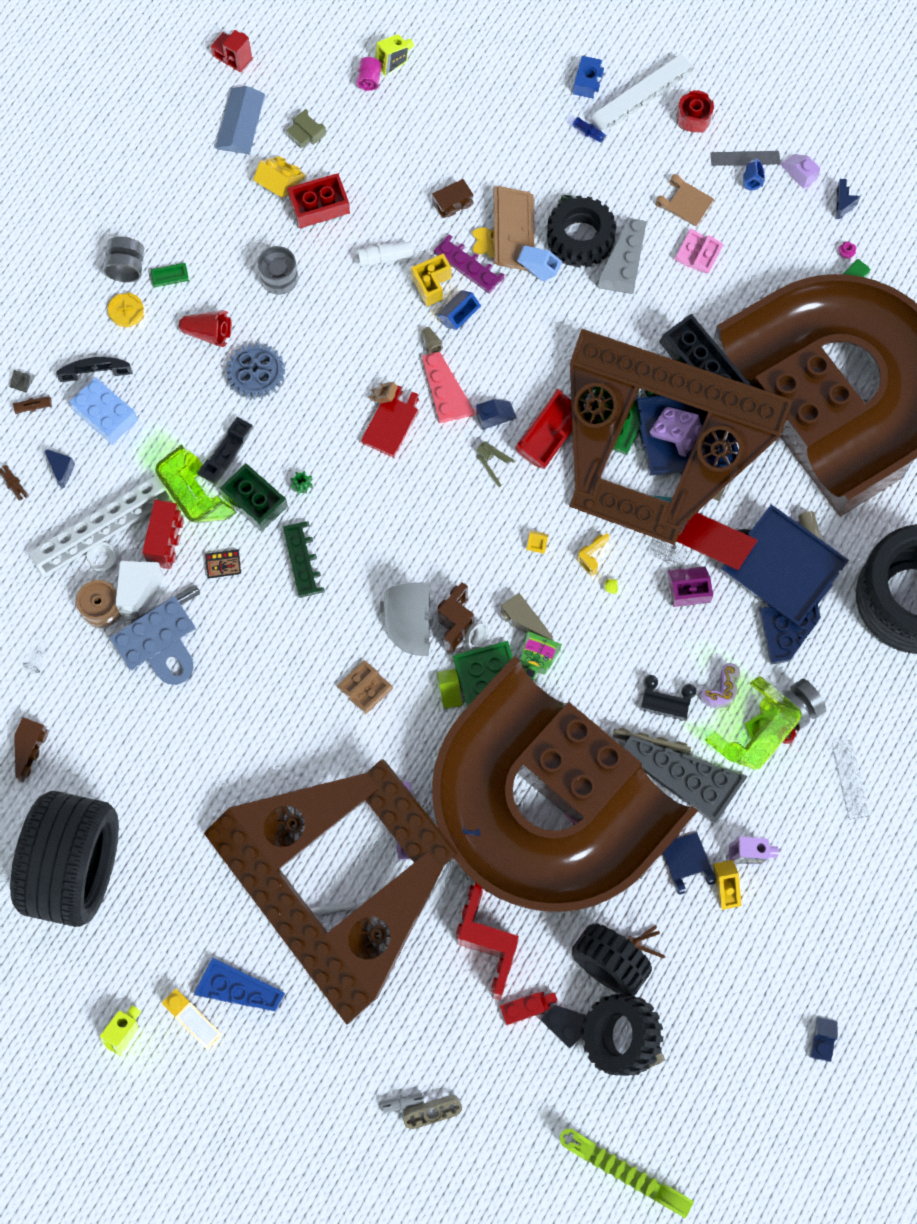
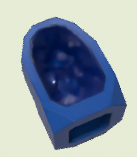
(754, 175)

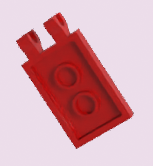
(391, 424)

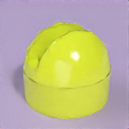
(611, 586)

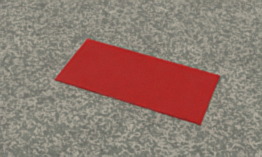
(716, 540)

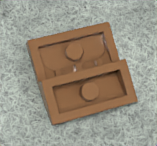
(365, 687)

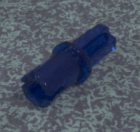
(589, 130)

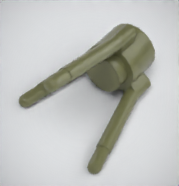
(488, 451)

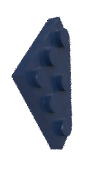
(783, 636)

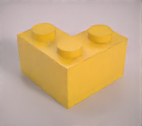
(428, 277)

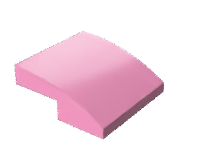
(698, 251)

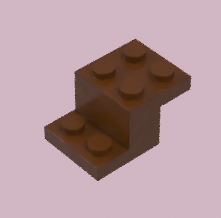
(455, 617)

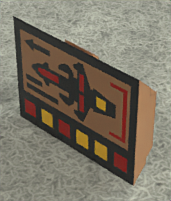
(223, 564)

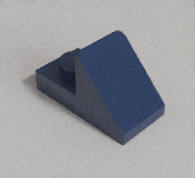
(844, 201)
(824, 1039)

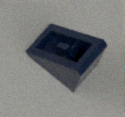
(61, 465)

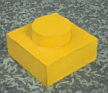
(537, 542)

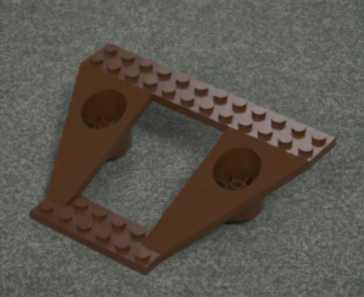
(622, 369)
(343, 960)

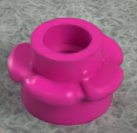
(847, 254)

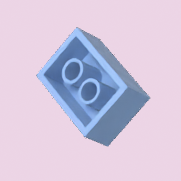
(103, 411)

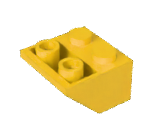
(278, 175)

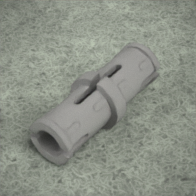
(402, 1102)

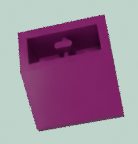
(690, 586)

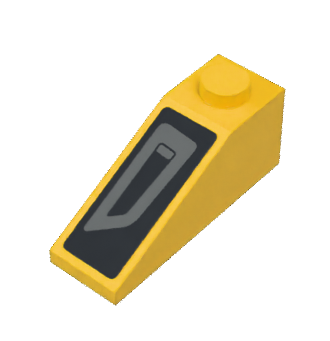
(191, 1018)

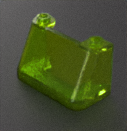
(179, 476)

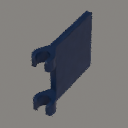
(687, 858)

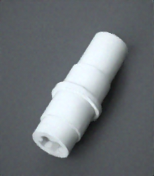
(384, 253)

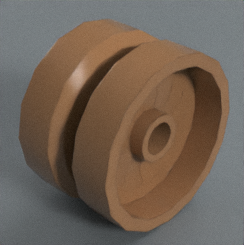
(98, 603)

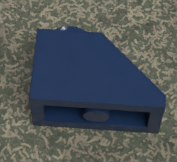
(494, 413)

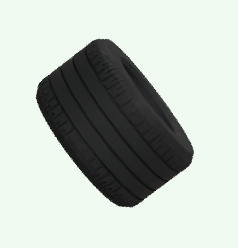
(873, 597)
(64, 858)

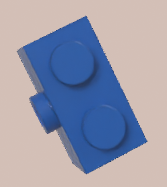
(458, 310)

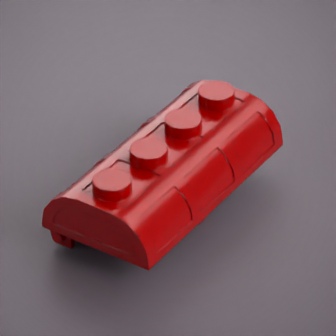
(547, 431)

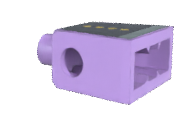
(751, 850)

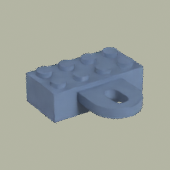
(156, 639)

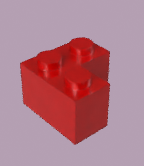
(232, 50)

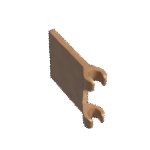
(687, 203)

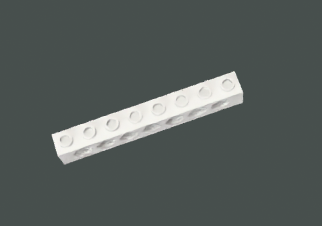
(99, 526)

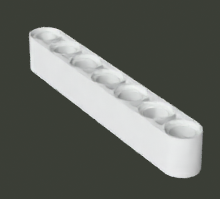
(642, 93)

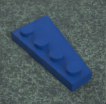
(233, 986)

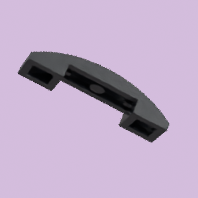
(93, 364)
(227, 451)

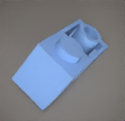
(539, 262)

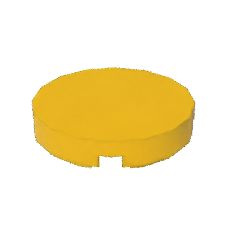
(125, 310)

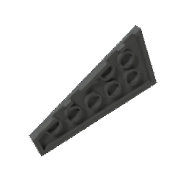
(689, 778)

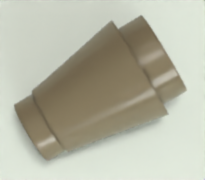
(431, 341)

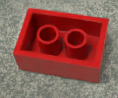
(319, 200)
(163, 533)

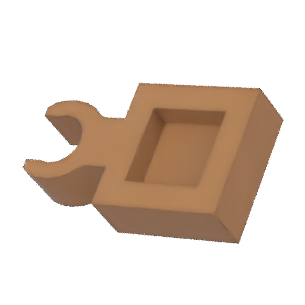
(384, 394)

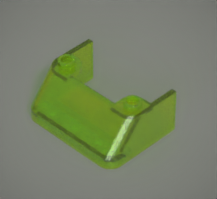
(781, 720)

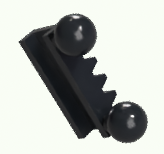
(666, 704)

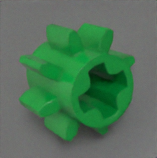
(301, 487)

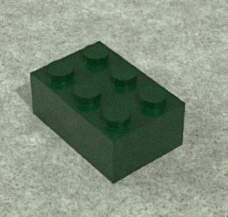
(253, 497)

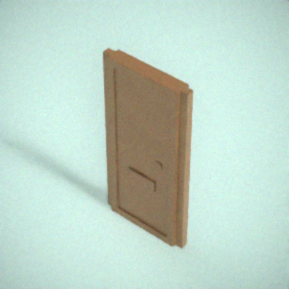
(512, 225)

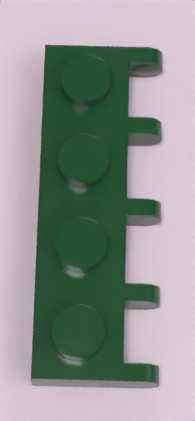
(301, 559)

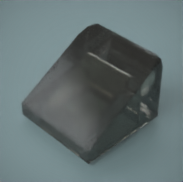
(21, 380)

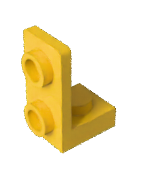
(590, 563)

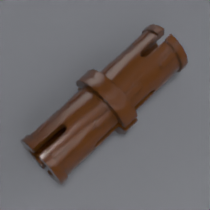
(32, 404)
(13, 483)

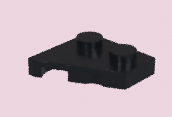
(564, 1024)

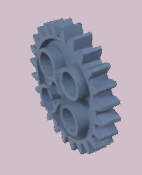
(254, 385)

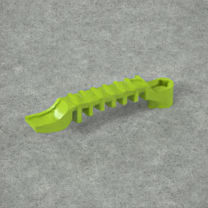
(629, 1175)

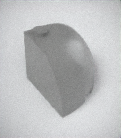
(408, 617)

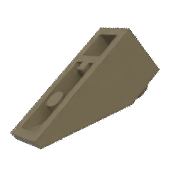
(523, 617)

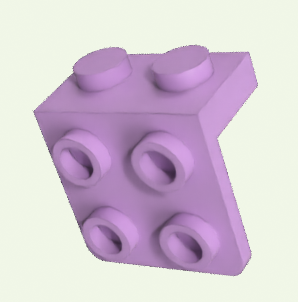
(678, 428)

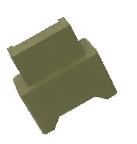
(305, 130)

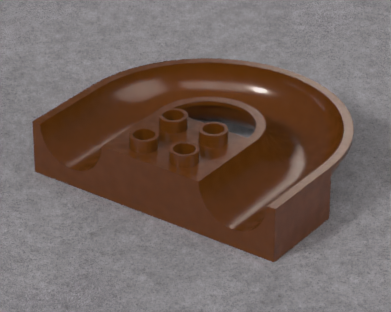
(836, 437)
(576, 766)

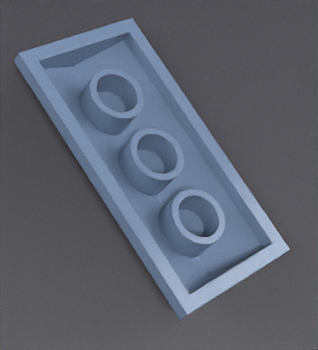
(240, 120)

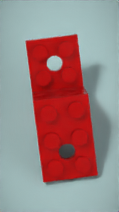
(487, 940)

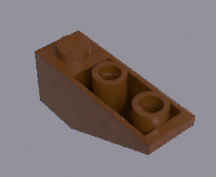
(27, 743)

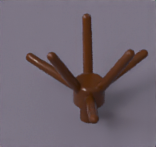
(648, 934)

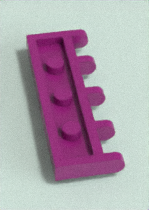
(468, 265)

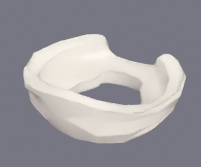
(102, 547)
(481, 635)

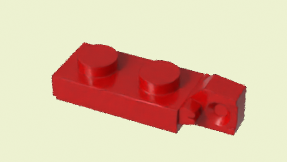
(527, 1007)

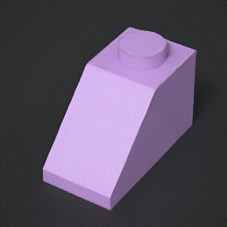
(802, 169)

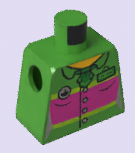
(539, 654)

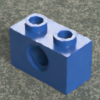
(591, 68)

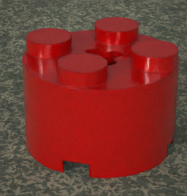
(695, 111)

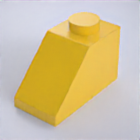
(727, 884)

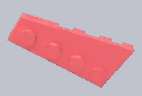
(446, 392)

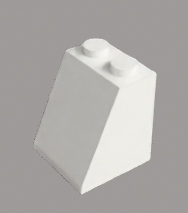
(137, 587)

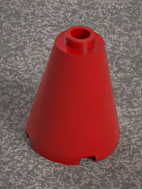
(208, 326)

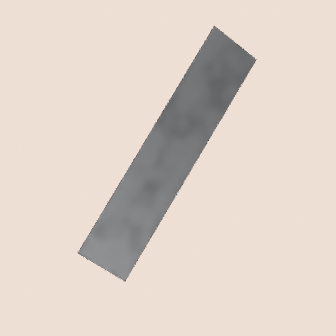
(744, 158)

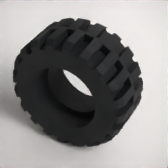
(581, 211)
(611, 959)
(645, 1035)

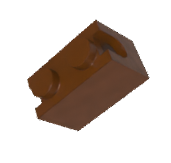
(452, 198)

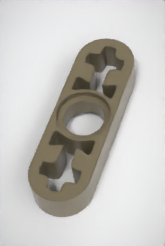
(439, 1116)

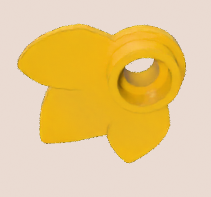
(484, 242)

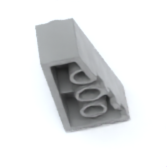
(623, 264)

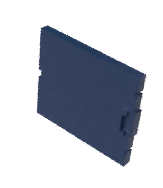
(663, 454)
(787, 566)

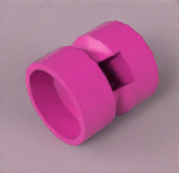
(369, 73)

